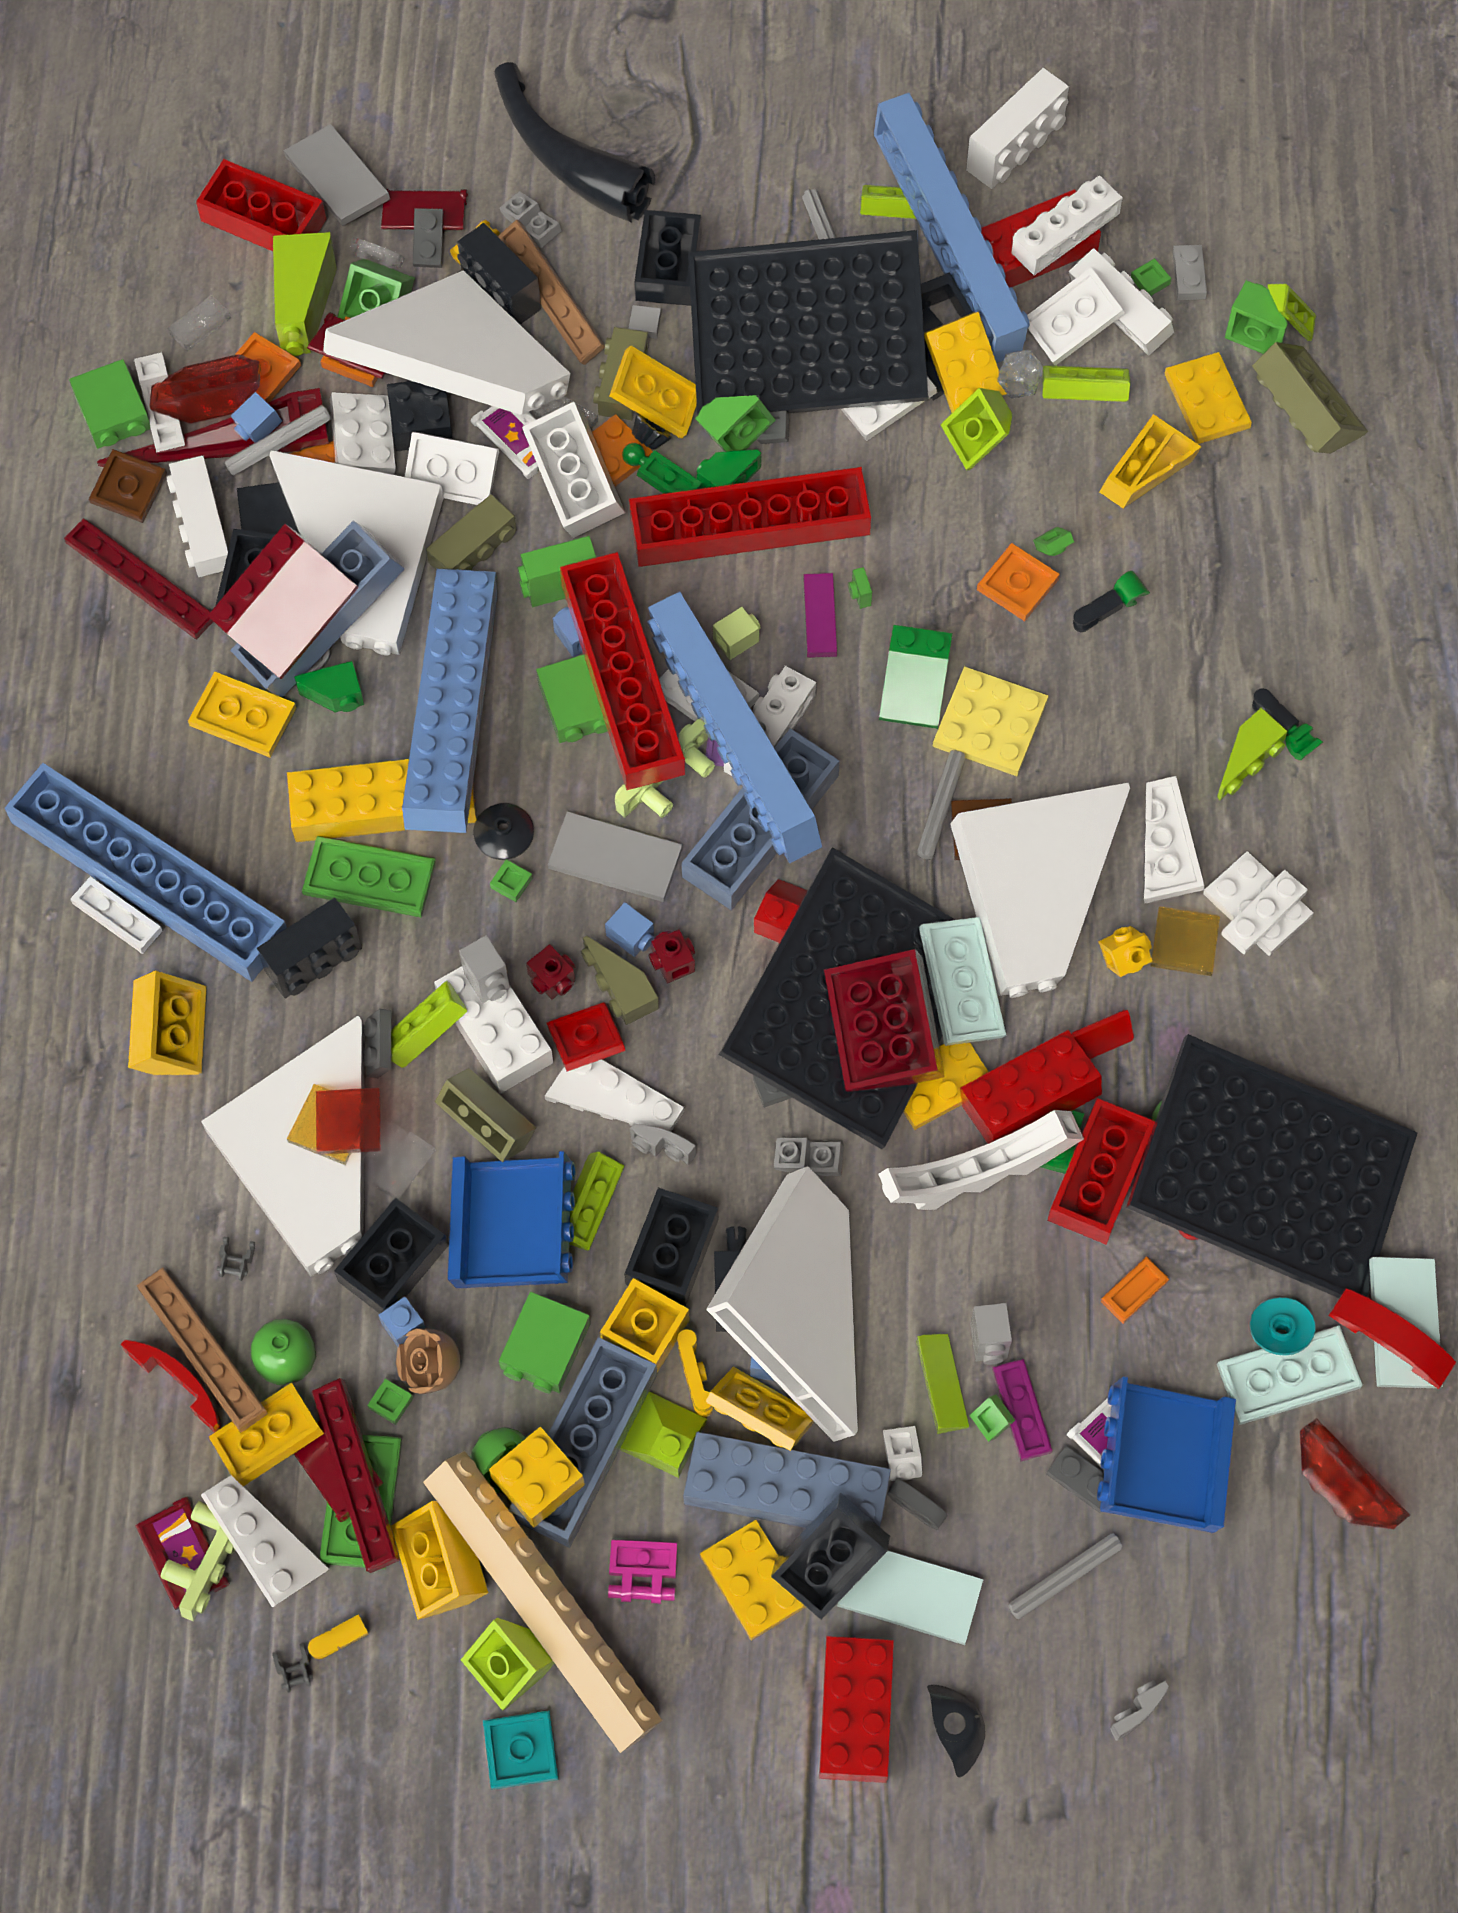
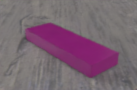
(820, 615)
(1020, 1400)

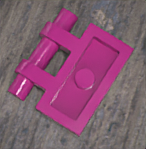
(642, 1560)

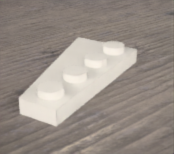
(1169, 847)
(614, 1096)
(263, 1543)

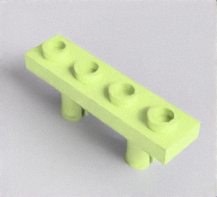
(690, 739)
(210, 1571)

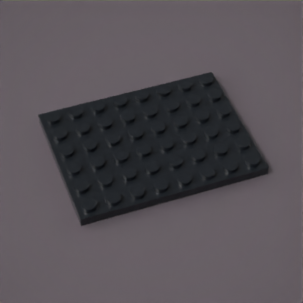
(810, 323)
(788, 1019)
(1272, 1169)

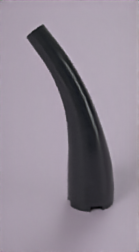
(594, 174)

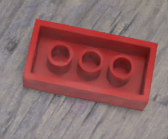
(257, 206)
(1001, 235)
(1031, 1086)
(1101, 1171)
(856, 1709)

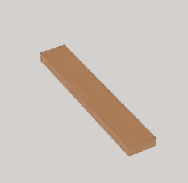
(554, 295)
(202, 1350)

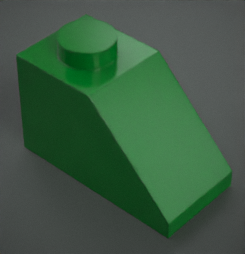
(729, 468)
(332, 687)

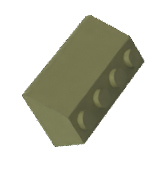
(1308, 398)

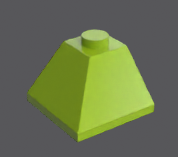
(978, 425)
(663, 1434)
(507, 1661)

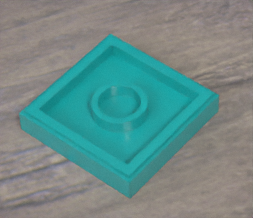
(520, 1750)

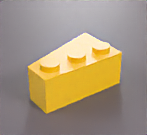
(1149, 461)

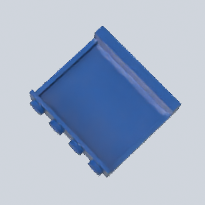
(511, 1222)
(1166, 1457)

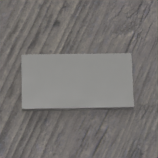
(336, 175)
(615, 856)

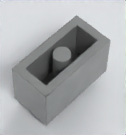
(484, 969)
(990, 1333)

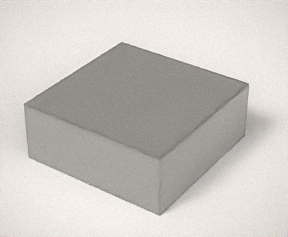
(645, 319)

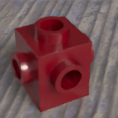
(672, 955)
(551, 972)

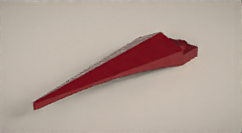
(222, 440)

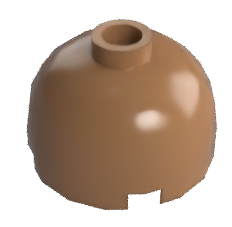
(428, 1360)

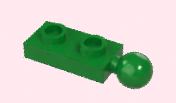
(659, 470)

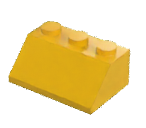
(167, 1025)
(437, 1562)

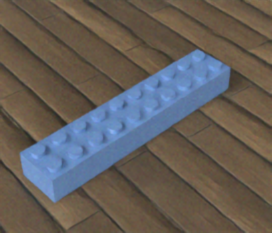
(948, 222)
(450, 701)
(734, 728)
(144, 870)

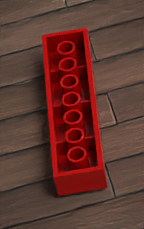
(750, 516)
(622, 671)

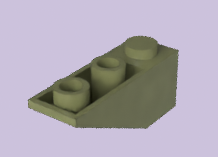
(625, 984)

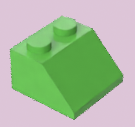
(371, 286)
(1255, 319)
(735, 421)

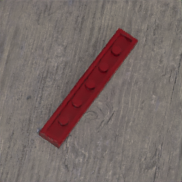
(139, 578)
(356, 1475)

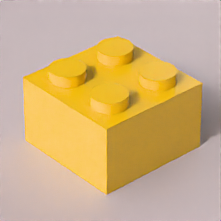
(645, 1323)
(537, 1477)

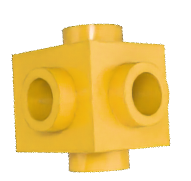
(1126, 950)

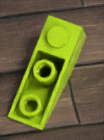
(1255, 742)

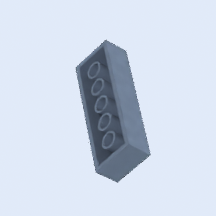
(370, 568)
(736, 845)
(594, 1428)
(778, 1482)

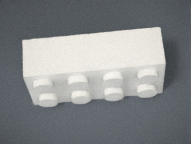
(1017, 128)
(573, 470)
(500, 1034)

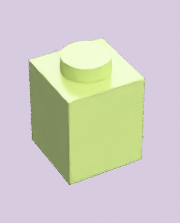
(736, 632)

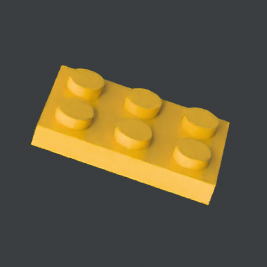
(963, 359)
(655, 392)
(1207, 398)
(242, 714)
(942, 1095)
(760, 1408)
(270, 1439)
(743, 1573)

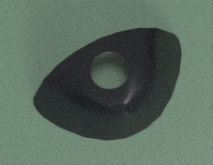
(968, 1744)

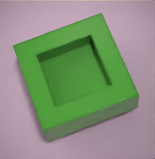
(1151, 277)
(1053, 541)
(860, 588)
(511, 880)
(390, 1401)
(992, 1417)

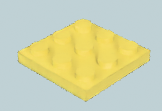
(990, 721)

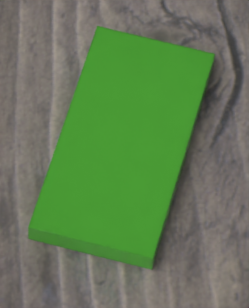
(369, 876)
(338, 1539)

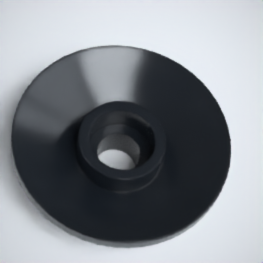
(503, 843)

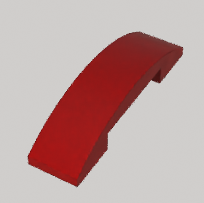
(1394, 1334)
(150, 1356)

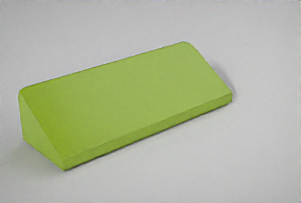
(885, 202)
(1293, 309)
(1085, 383)
(425, 1024)
(592, 1197)
(942, 1383)

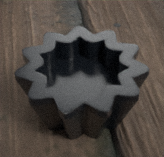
(649, 433)

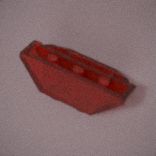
(206, 389)
(1345, 1481)

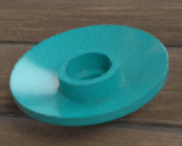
(1282, 1315)

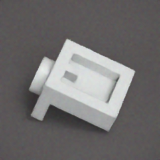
(903, 1453)

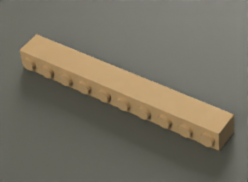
(542, 1601)

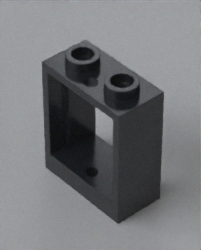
(939, 290)

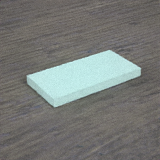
(962, 981)
(1410, 1291)
(1277, 1383)
(916, 1596)

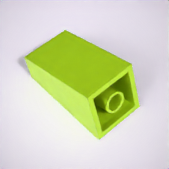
(302, 284)

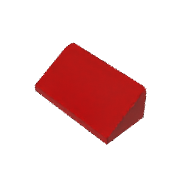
(1105, 1034)

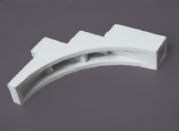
(978, 1169)

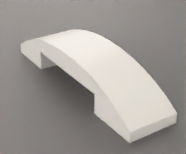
(164, 429)

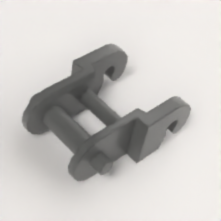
(244, 1260)
(281, 1670)

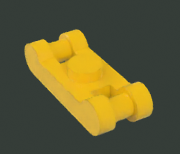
(694, 1372)

